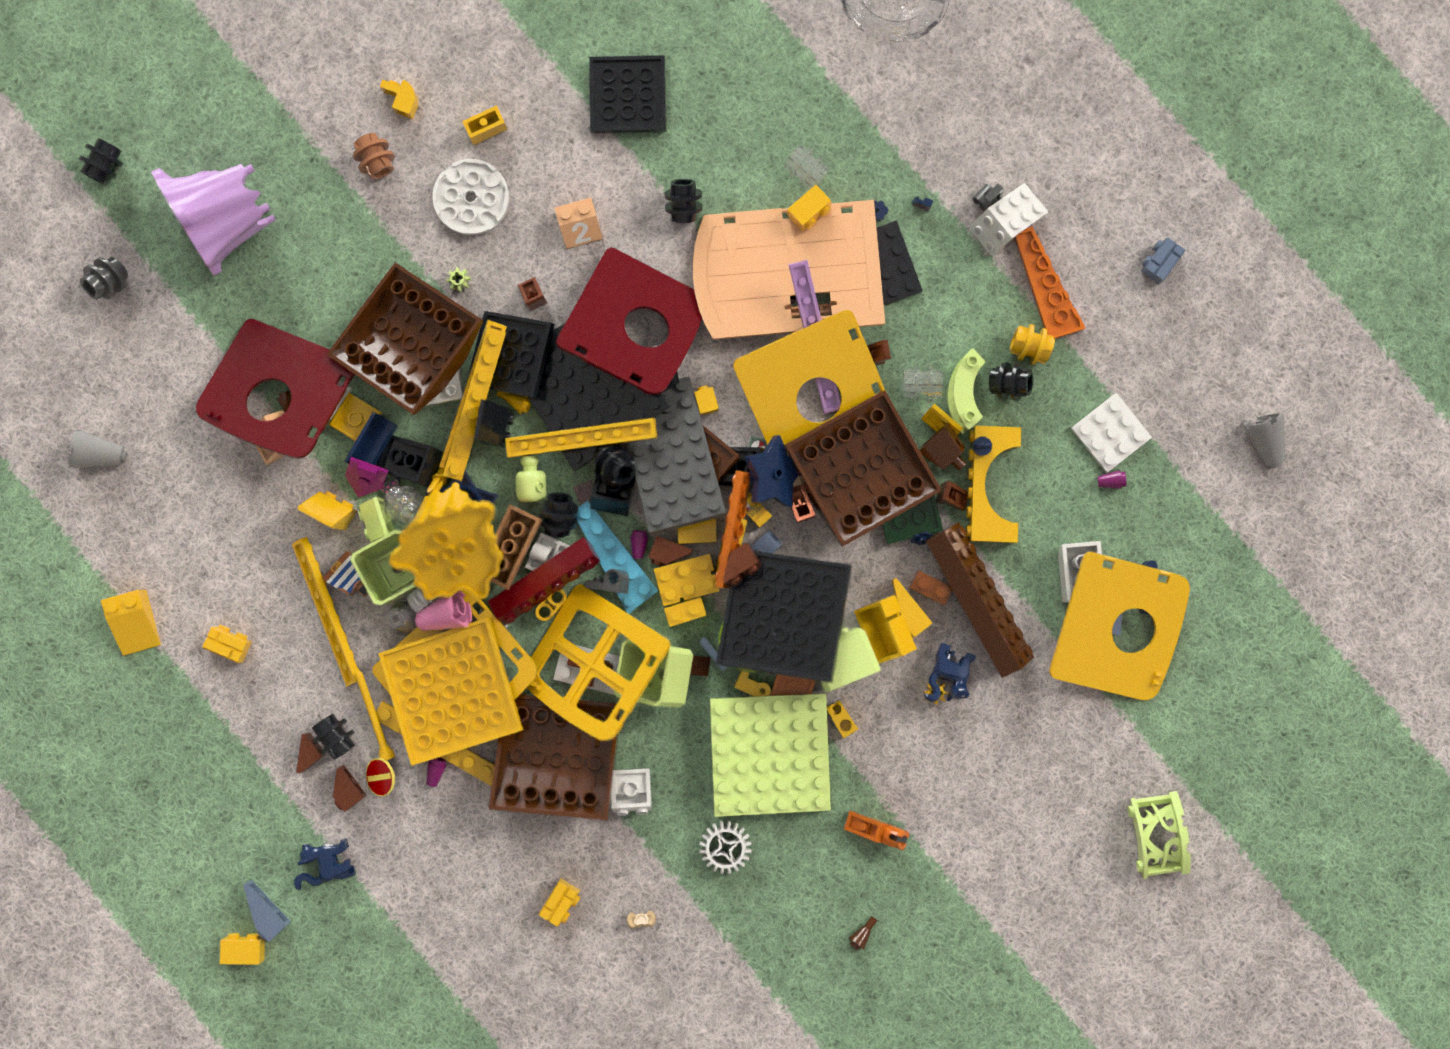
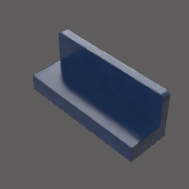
(372, 439)

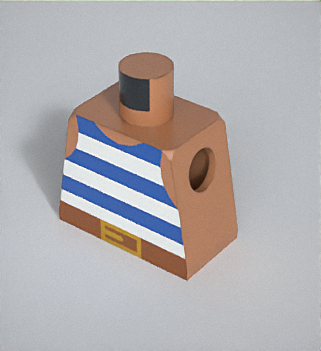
(345, 577)

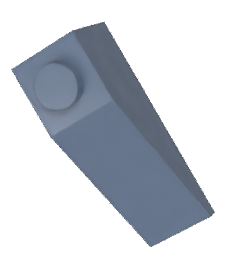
(265, 914)

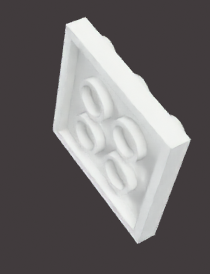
(1111, 432)

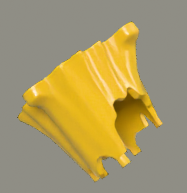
(450, 545)

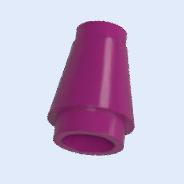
(1112, 480)
(638, 543)
(435, 771)

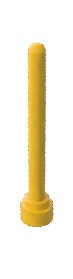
(385, 751)

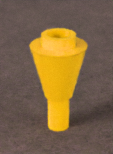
(519, 403)

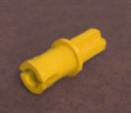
(437, 482)

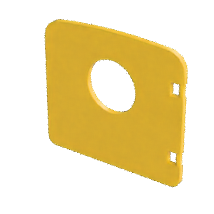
(778, 370)
(1085, 643)

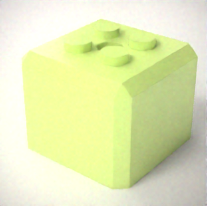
(378, 575)
(853, 660)
(660, 691)

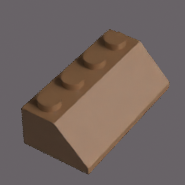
(513, 540)

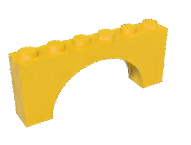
(984, 522)

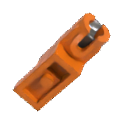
(876, 830)

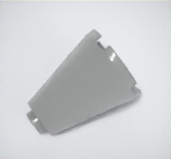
(1268, 438)
(94, 451)

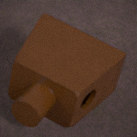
(944, 448)

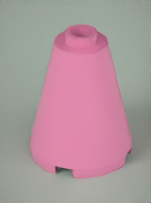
(445, 614)

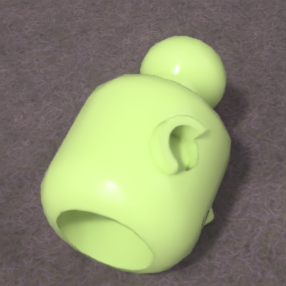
(530, 482)

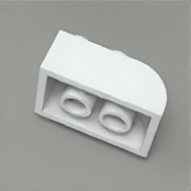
(1069, 563)

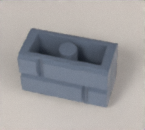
(1163, 260)

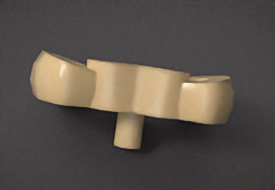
(641, 920)

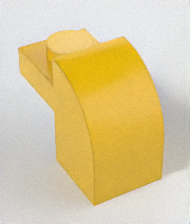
(405, 97)

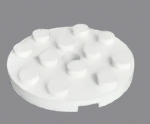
(471, 177)

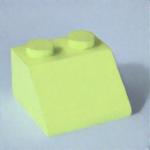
(375, 519)

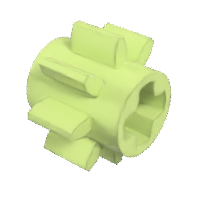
(454, 276)

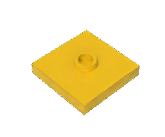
(352, 416)

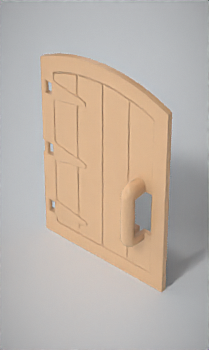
(746, 277)

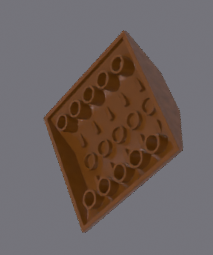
(407, 340)
(862, 468)
(554, 764)

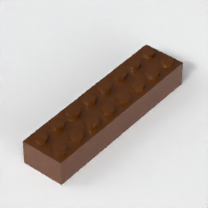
(980, 600)

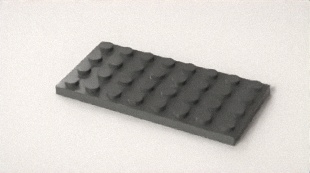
(677, 467)

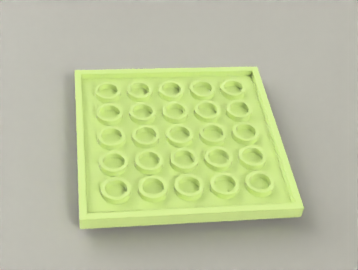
(770, 754)

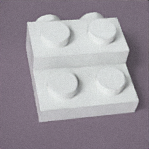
(631, 792)

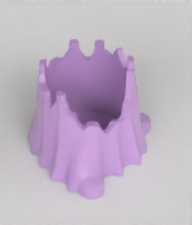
(215, 210)

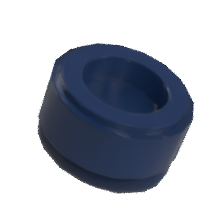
(981, 446)

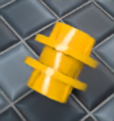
(1032, 344)

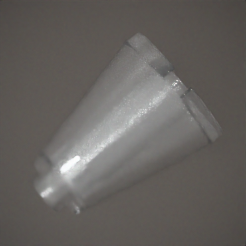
(401, 618)

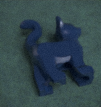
(950, 671)
(327, 862)

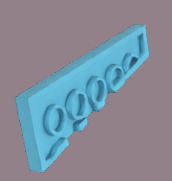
(615, 556)

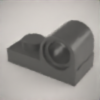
(988, 196)
(608, 582)

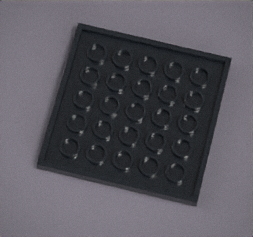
(583, 396)
(786, 618)

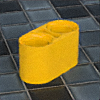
(552, 605)

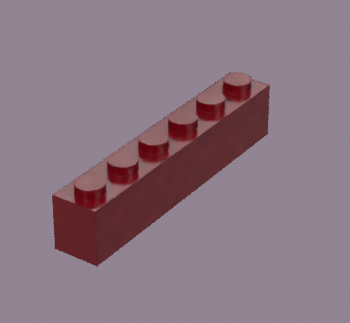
(544, 581)

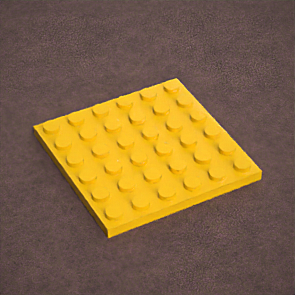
(450, 691)

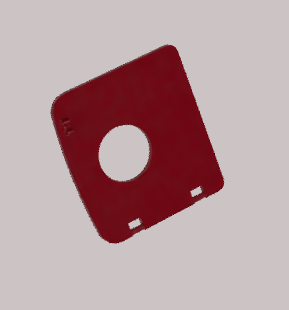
(598, 320)
(268, 354)

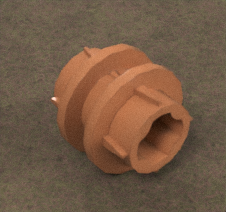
(373, 156)

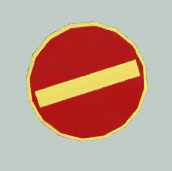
(380, 777)

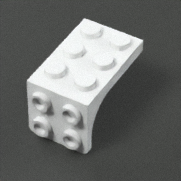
(1007, 219)

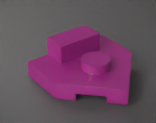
(365, 477)

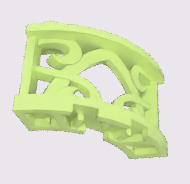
(960, 391)
(1180, 857)

